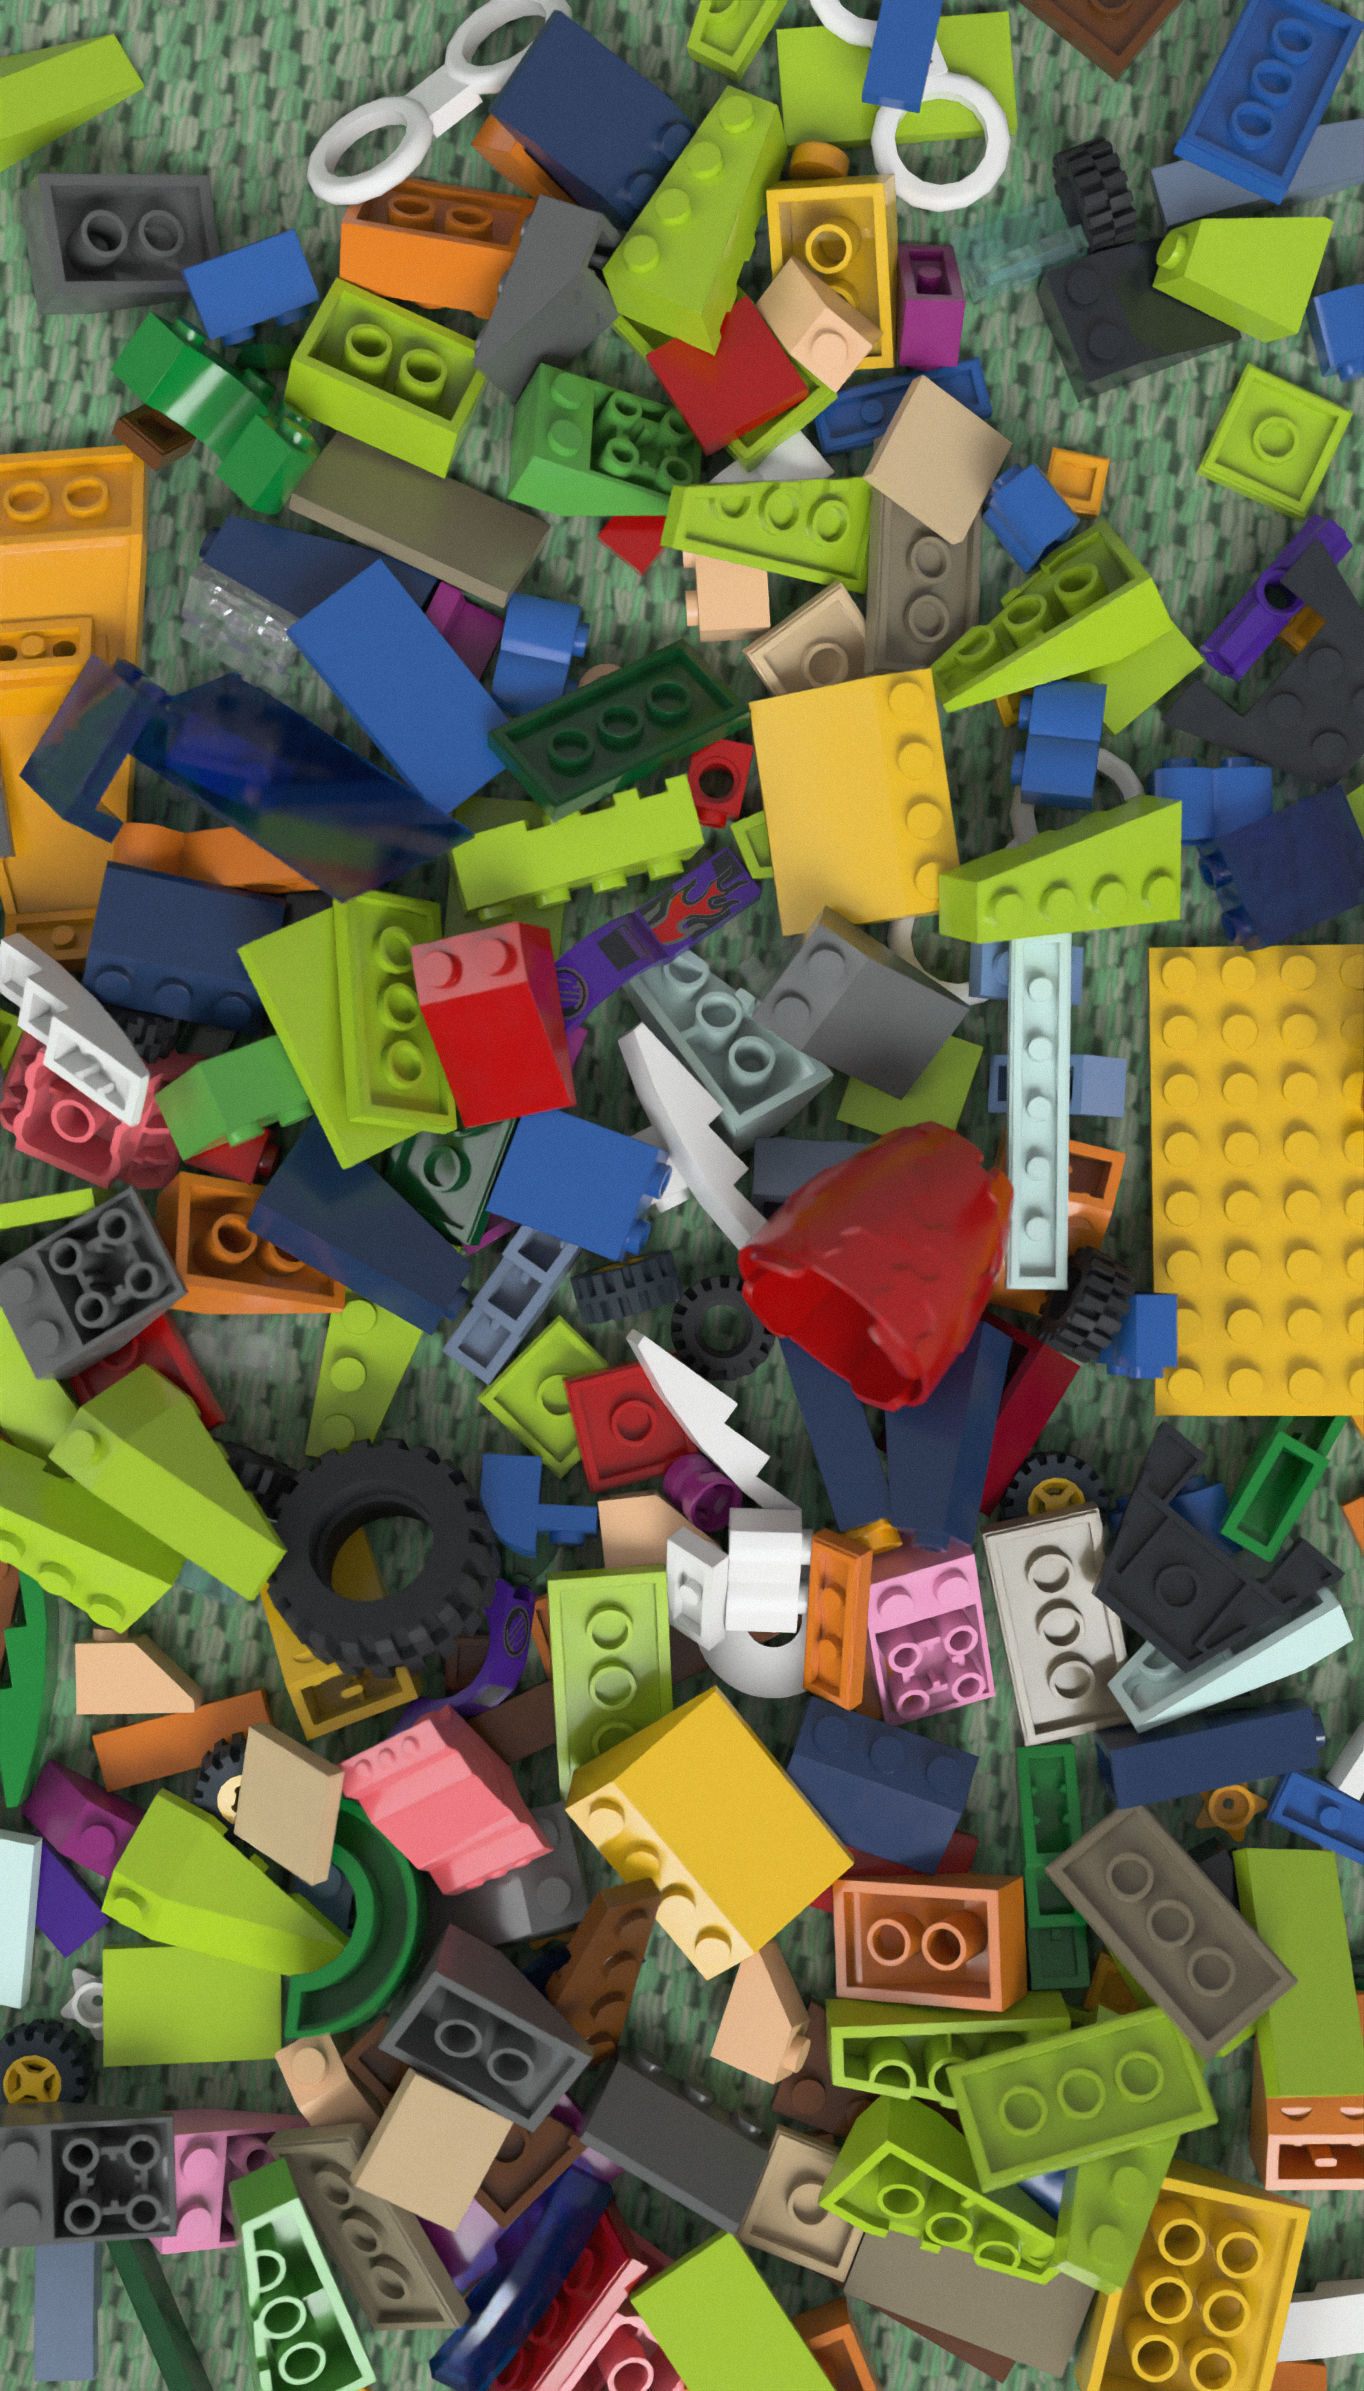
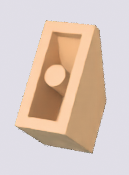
(817, 324)
(130, 1676)
(764, 2019)
(325, 2086)

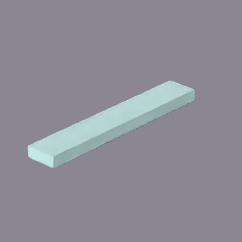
(1038, 1111)

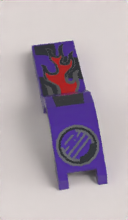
(652, 934)
(506, 1658)

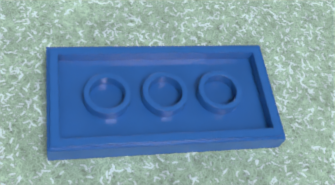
(1269, 93)
(403, 686)

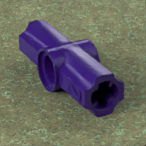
(1253, 620)

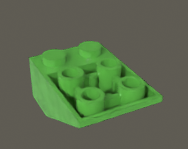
(596, 449)

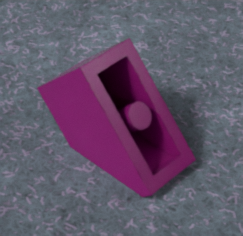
(928, 306)
(82, 1818)

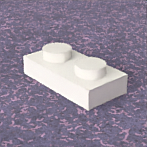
(697, 1587)

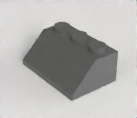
(675, 2136)

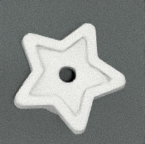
(82, 2005)

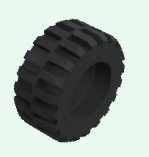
(429, 1611)

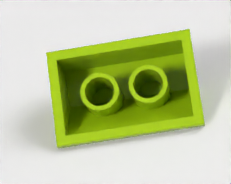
(387, 377)

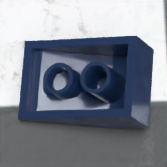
(592, 121)

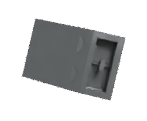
(550, 296)
(89, 1287)
(85, 2174)

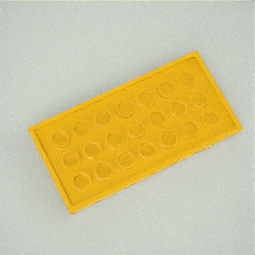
(1259, 1176)

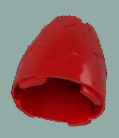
(885, 1262)

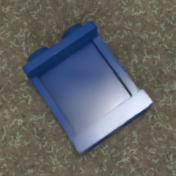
(581, 1183)

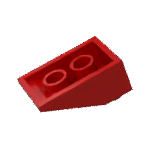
(496, 1021)

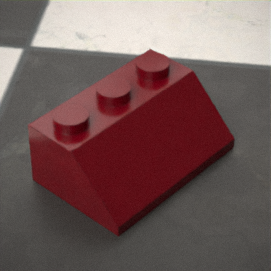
(1030, 1394)

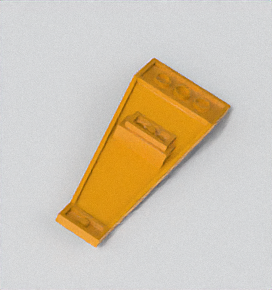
(66, 588)

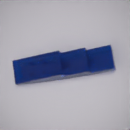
(522, 2284)

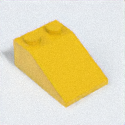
(848, 239)

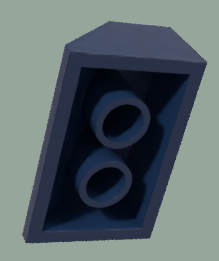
(174, 944)
(880, 1784)

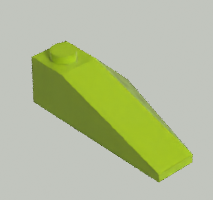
(58, 90)
(1076, 616)
(161, 1468)
(203, 1895)
(917, 2178)

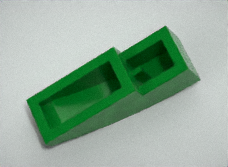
(1279, 1481)

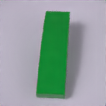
(30, 1693)
(1047, 1827)

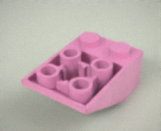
(930, 1631)
(209, 2154)

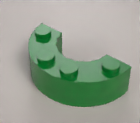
(230, 411)
(383, 1941)

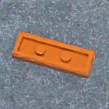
(837, 1618)
(175, 1740)

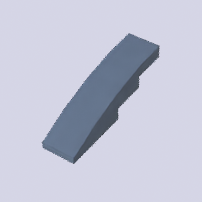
(1329, 166)
(511, 1302)
(66, 2311)

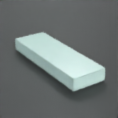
(18, 1906)

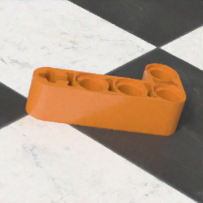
(210, 856)

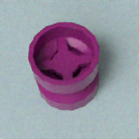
(701, 1492)

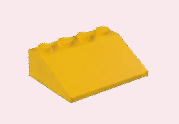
(855, 799)
(713, 1828)
(1202, 2292)

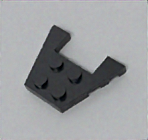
(1315, 707)
(1180, 1584)

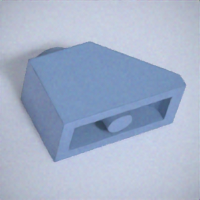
(1095, 1085)

